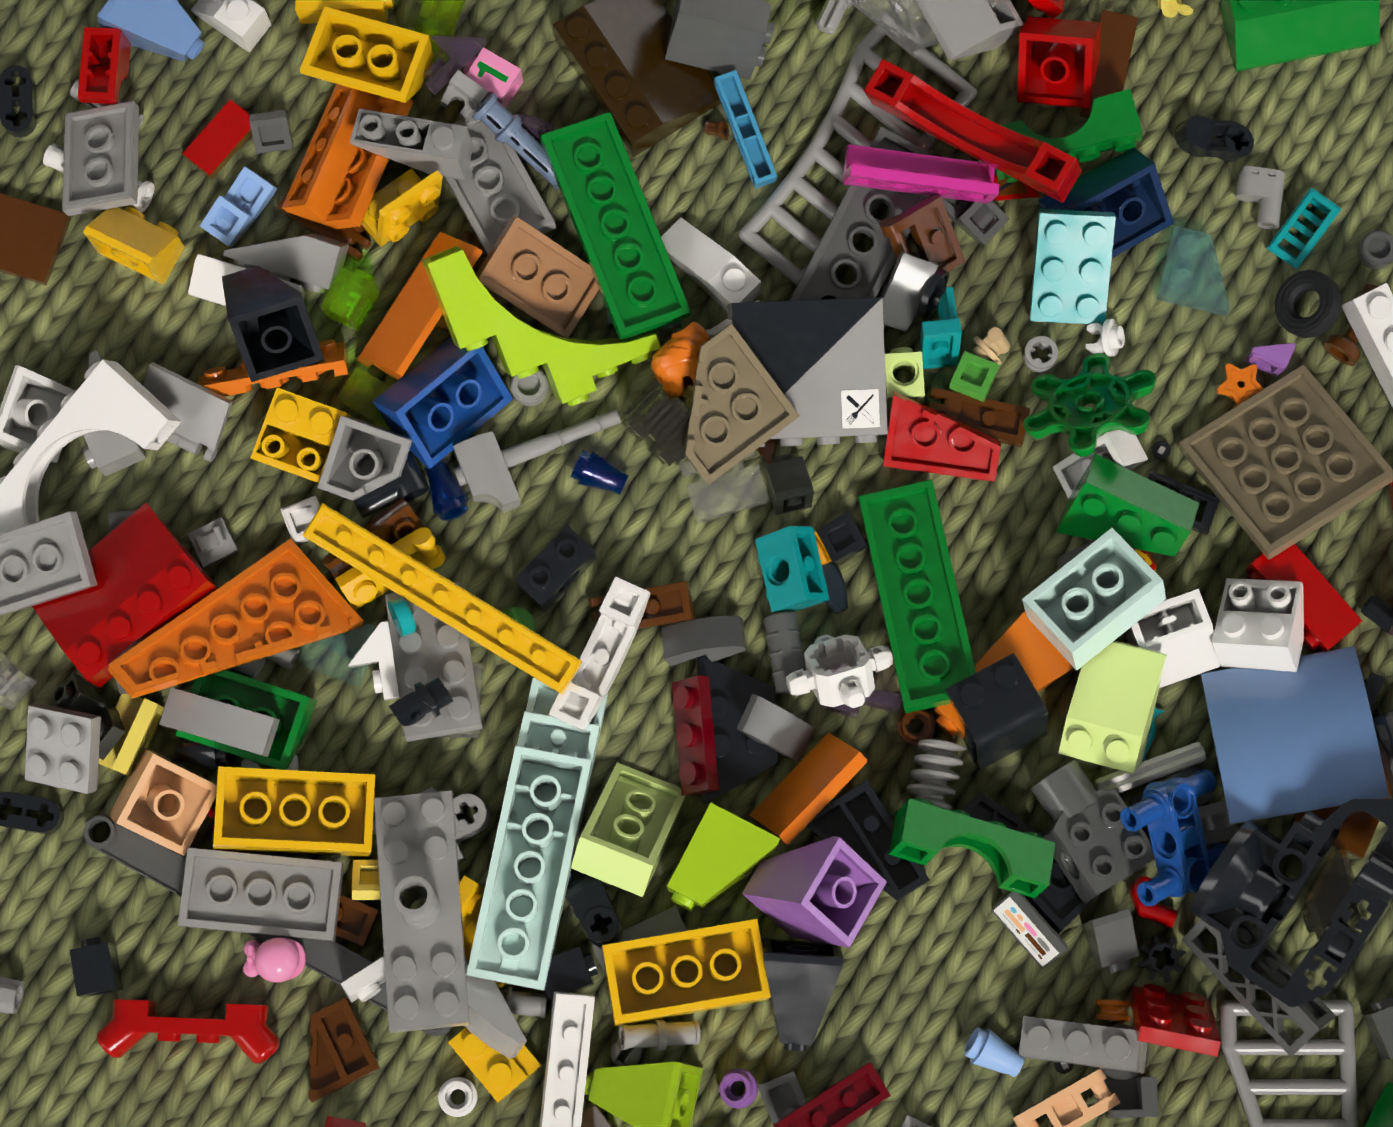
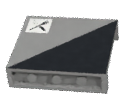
(824, 362)

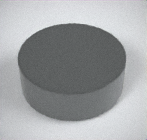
(1376, 249)

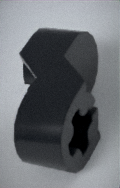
(1214, 138)

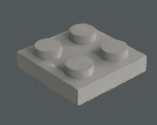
(62, 748)

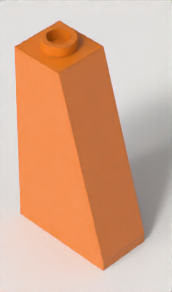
(1034, 652)

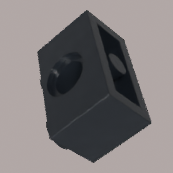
(555, 569)

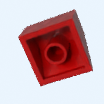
(1058, 61)

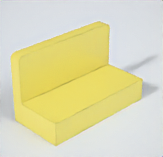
(140, 722)

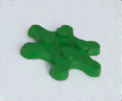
(1093, 385)

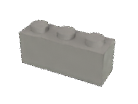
(1082, 1044)

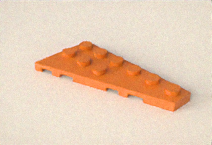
(254, 615)

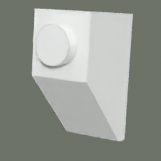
(236, 19)
(1114, 445)

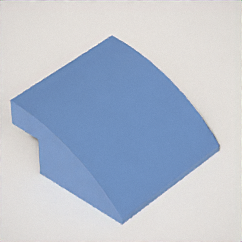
(1294, 737)

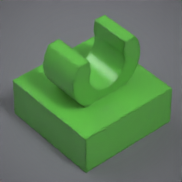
(974, 376)

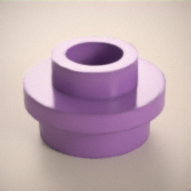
(727, 1085)

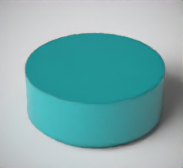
(402, 616)

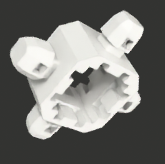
(839, 670)

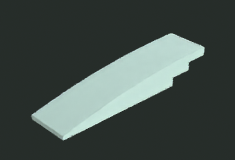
(534, 845)

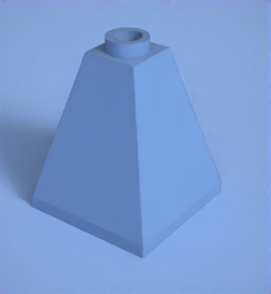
(154, 26)

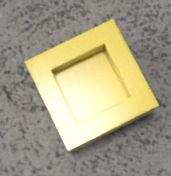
(365, 880)

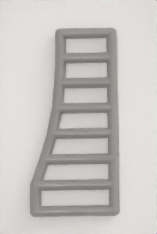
(816, 152)
(1248, 1088)

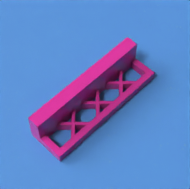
(919, 174)

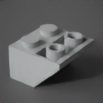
(970, 25)

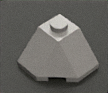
(362, 458)

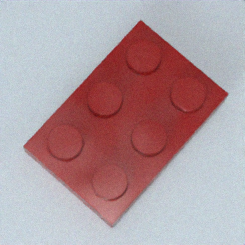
(1174, 1019)

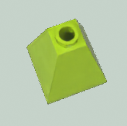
(647, 1093)

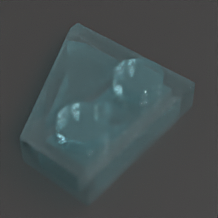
(1193, 273)

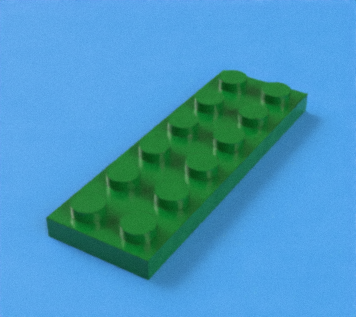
(615, 226)
(917, 593)

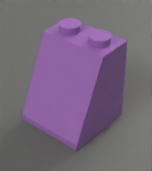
(817, 891)

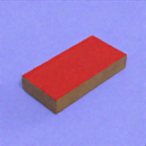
(219, 139)

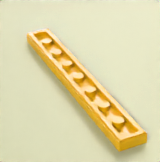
(442, 599)

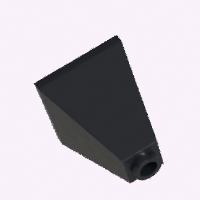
(800, 986)

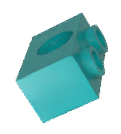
(792, 569)

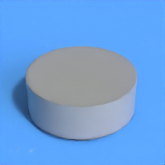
(531, 389)

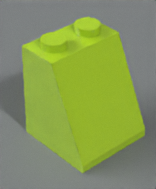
(718, 858)

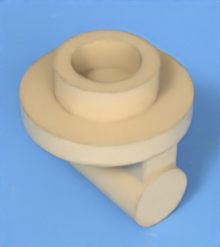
(992, 345)

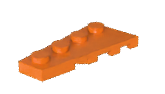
(238, 381)

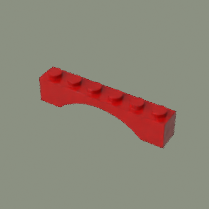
(1006, 150)

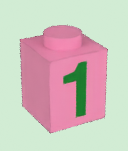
(495, 75)

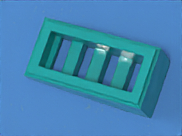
(1321, 203)

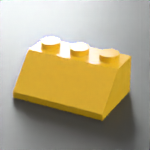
(368, 55)

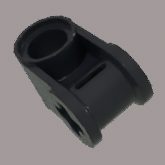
(592, 905)

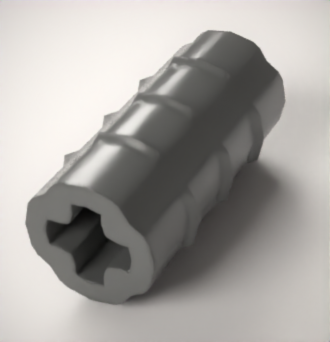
(784, 648)

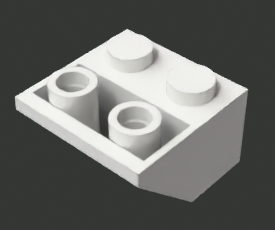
(1260, 625)
(1182, 632)

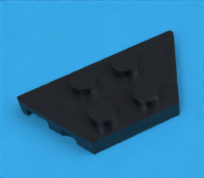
(736, 754)

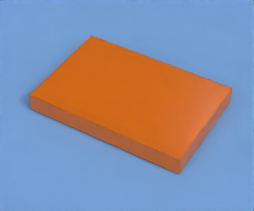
(808, 788)

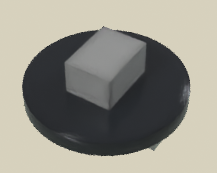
(1161, 450)
(1063, 1068)

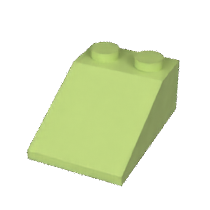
(1113, 707)
(628, 829)

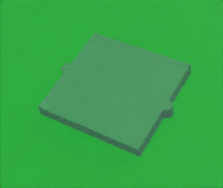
(336, 652)

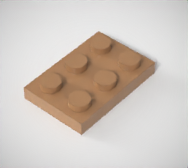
(539, 277)

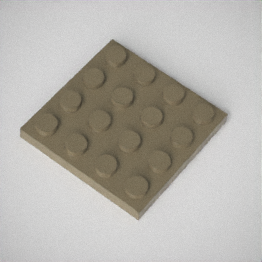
(1286, 461)

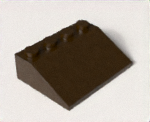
(622, 62)

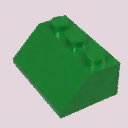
(250, 694)

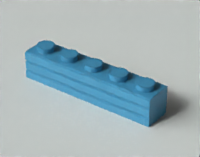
(745, 129)

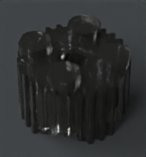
(659, 421)

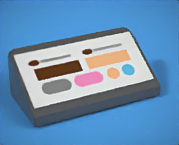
(1029, 929)

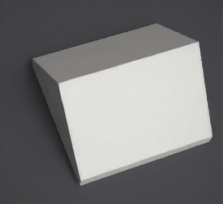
(27, 406)

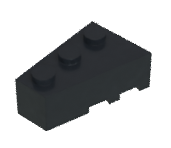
(868, 829)

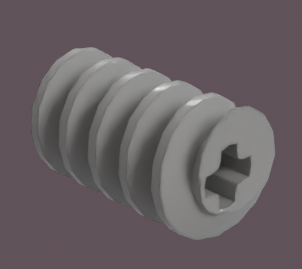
(935, 771)

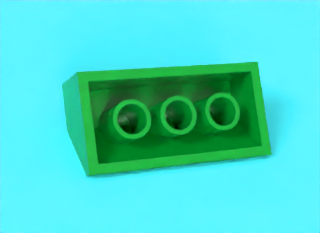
(1293, 30)

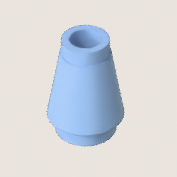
(992, 1052)

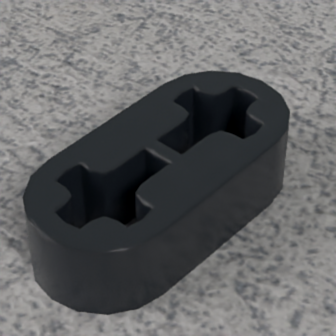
(26, 101)
(28, 804)

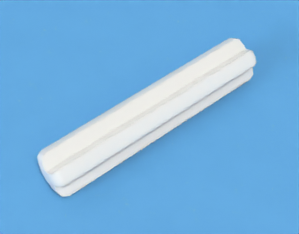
(1153, 768)

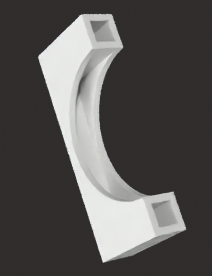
(105, 401)

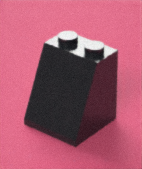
(269, 323)

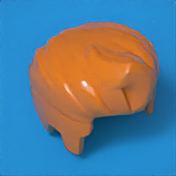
(677, 359)

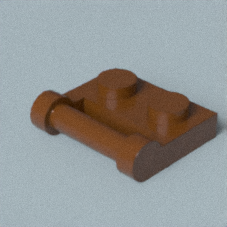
(930, 231)

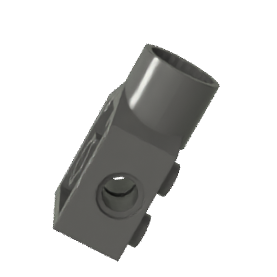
(1089, 832)

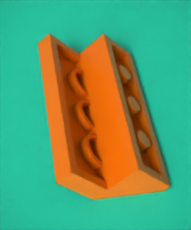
(334, 176)
(410, 315)

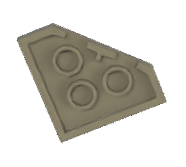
(731, 406)

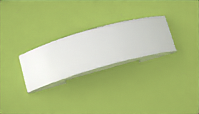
(603, 654)

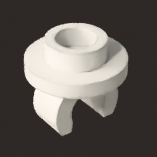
(1110, 340)

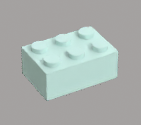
(1094, 598)

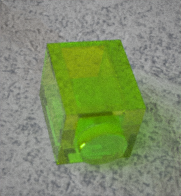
(351, 298)

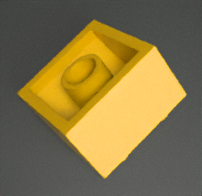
(136, 242)

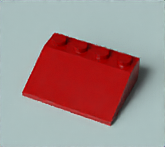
(141, 586)

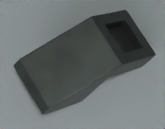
(82, 697)

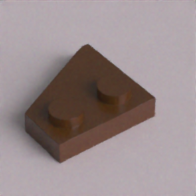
(337, 1050)

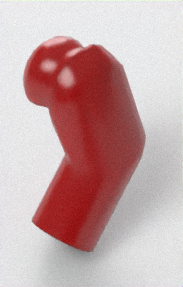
(1158, 913)

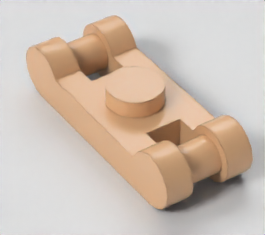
(1068, 1107)

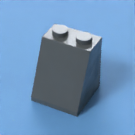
(720, 35)

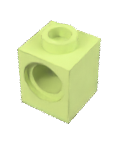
(906, 359)

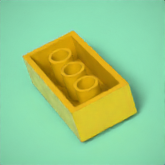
(294, 811)
(685, 972)

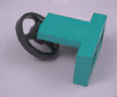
(939, 338)

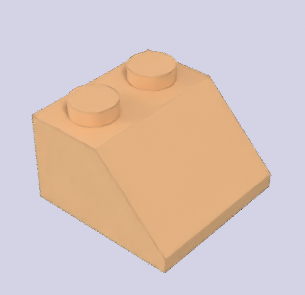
(164, 802)

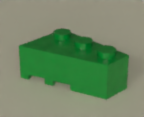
(1131, 504)

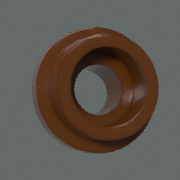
(924, 717)

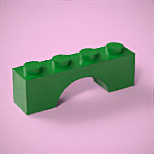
(1109, 127)
(1017, 858)

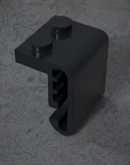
(998, 711)

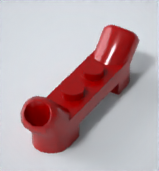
(136, 1018)

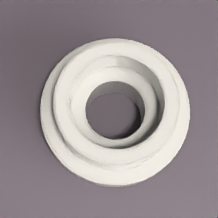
(446, 1091)

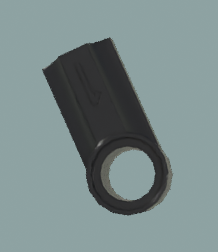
(408, 486)

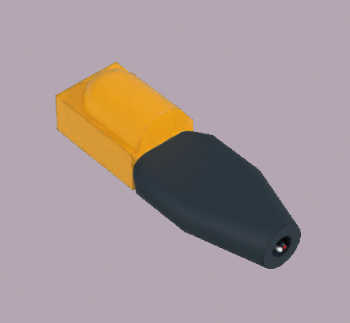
(834, 580)

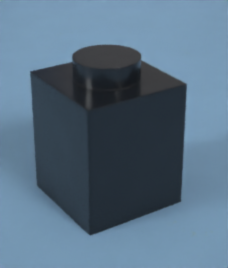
(96, 968)
(570, 972)

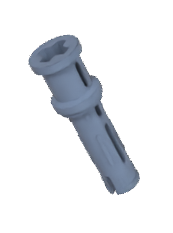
(509, 129)

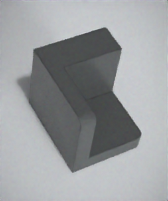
(1136, 1095)

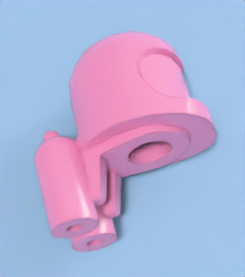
(274, 959)

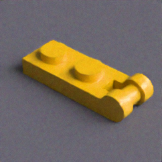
(362, 589)

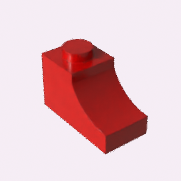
(103, 65)

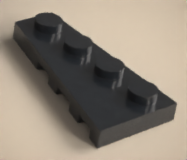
(1059, 901)

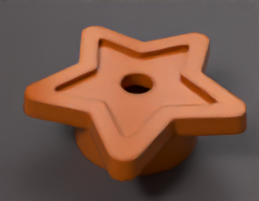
(1233, 376)

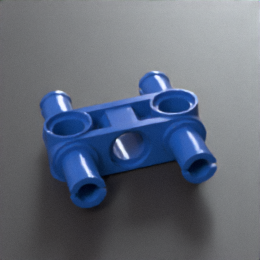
(1175, 835)

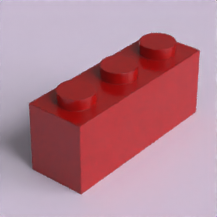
(1325, 611)

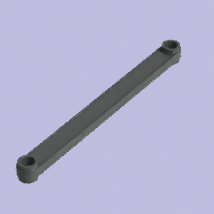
(168, 870)

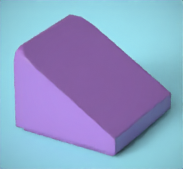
(1271, 358)

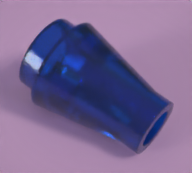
(598, 473)
(446, 494)

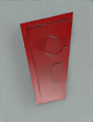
(936, 443)

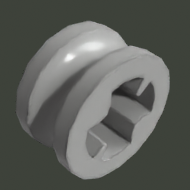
(1044, 344)

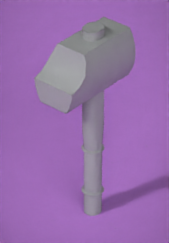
(486, 467)

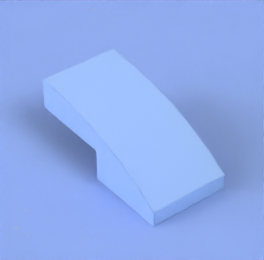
(239, 208)

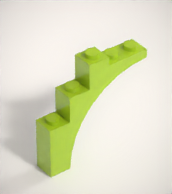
(568, 362)

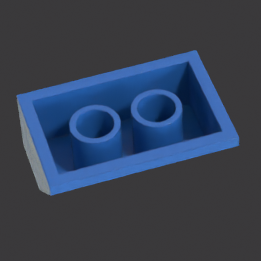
(443, 400)

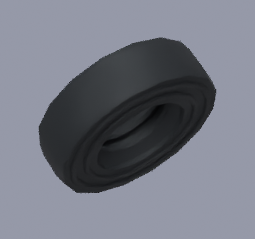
(1328, 309)

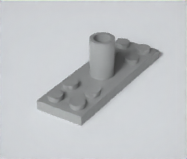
(427, 943)

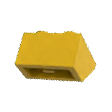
(297, 435)

